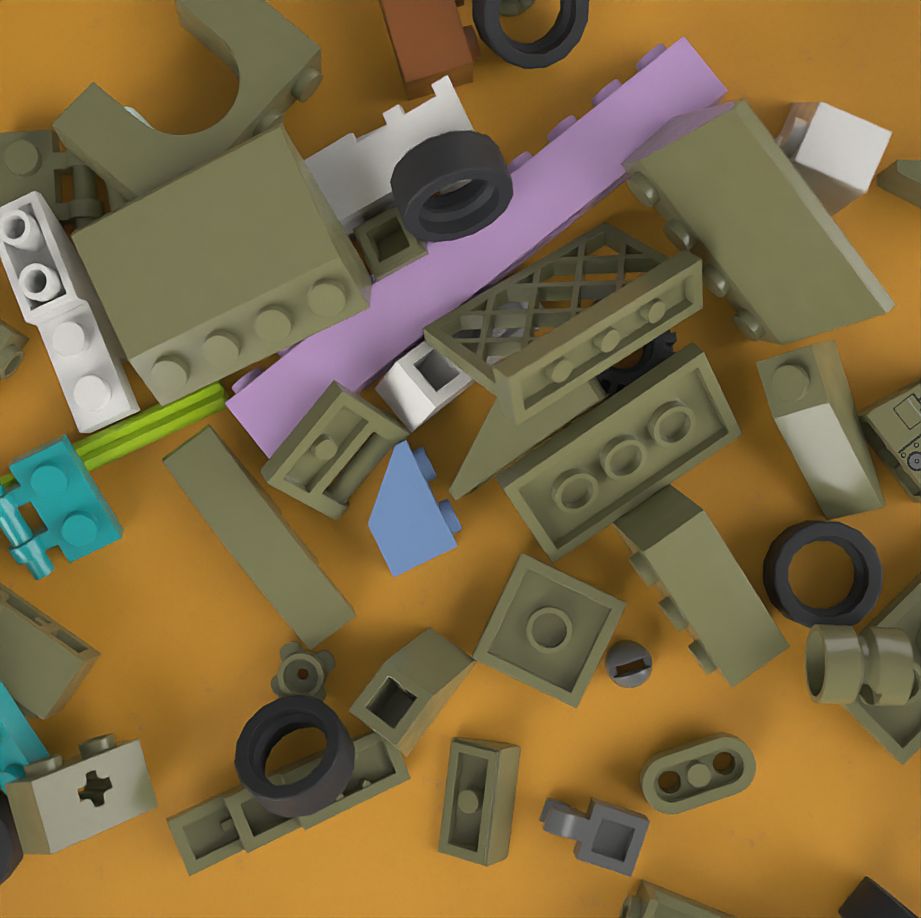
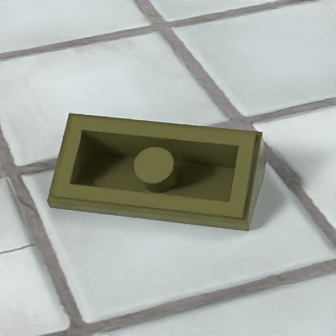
(479, 800)

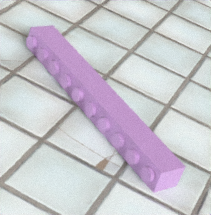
(549, 195)

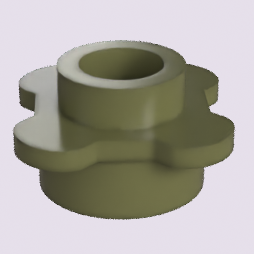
(294, 658)

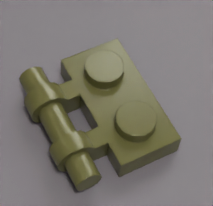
(34, 163)

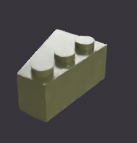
(700, 585)

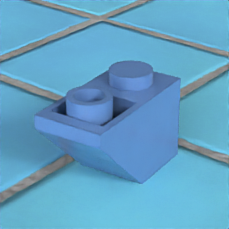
(406, 514)

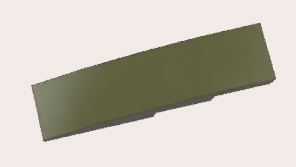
(259, 536)
(240, 822)

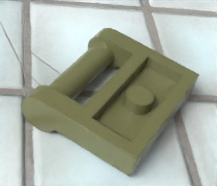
(325, 444)

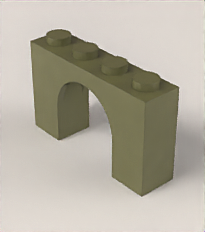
(273, 69)

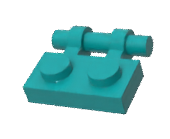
(65, 499)

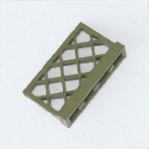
(584, 338)

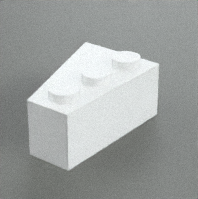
(358, 171)

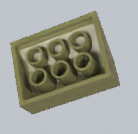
(753, 225)
(223, 266)

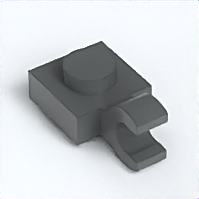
(604, 834)

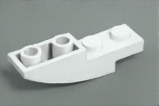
(64, 305)

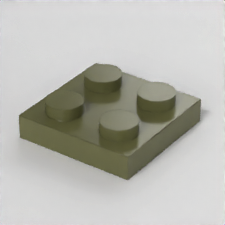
(548, 630)

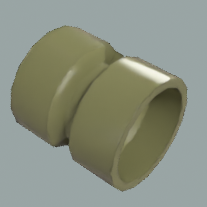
(869, 665)

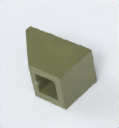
(412, 689)

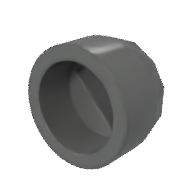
(624, 653)

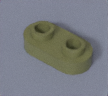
(696, 778)

